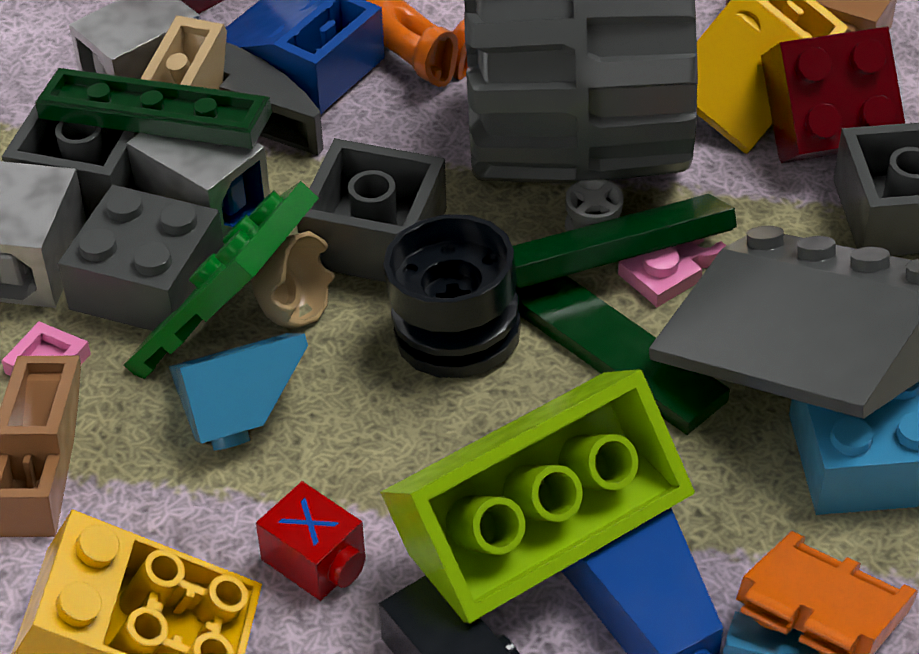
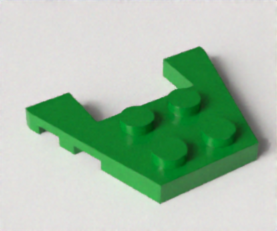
(226, 273)

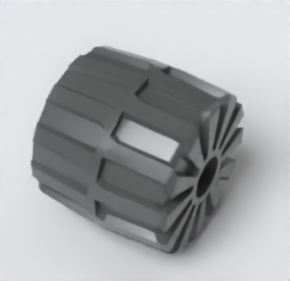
(580, 88)

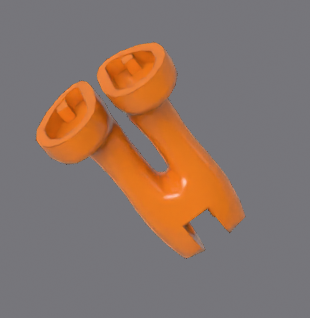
(430, 49)

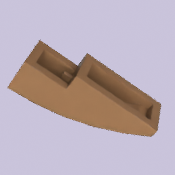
(37, 443)

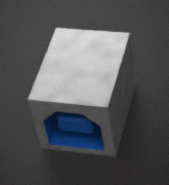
(201, 174)

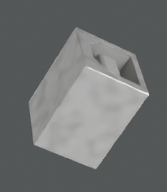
(124, 35)
(37, 224)

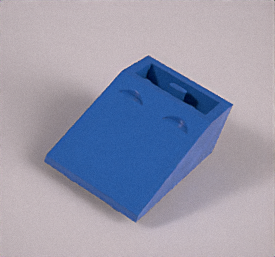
(314, 42)

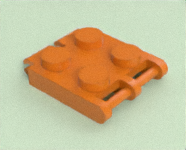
(823, 598)

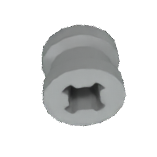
(592, 203)

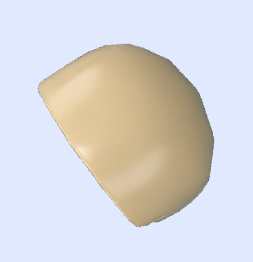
(293, 279)

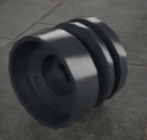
(453, 295)

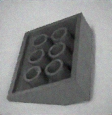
(801, 321)

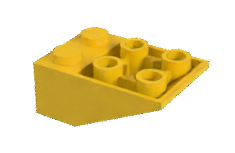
(730, 66)
(132, 596)

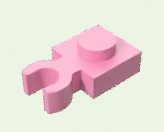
(668, 271)

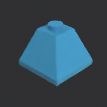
(236, 387)

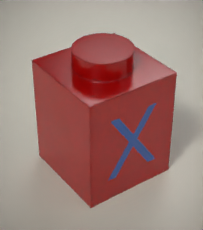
(312, 541)

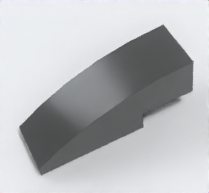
(294, 115)

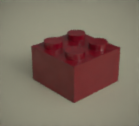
(828, 86)

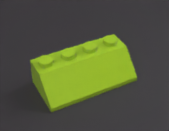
(539, 493)

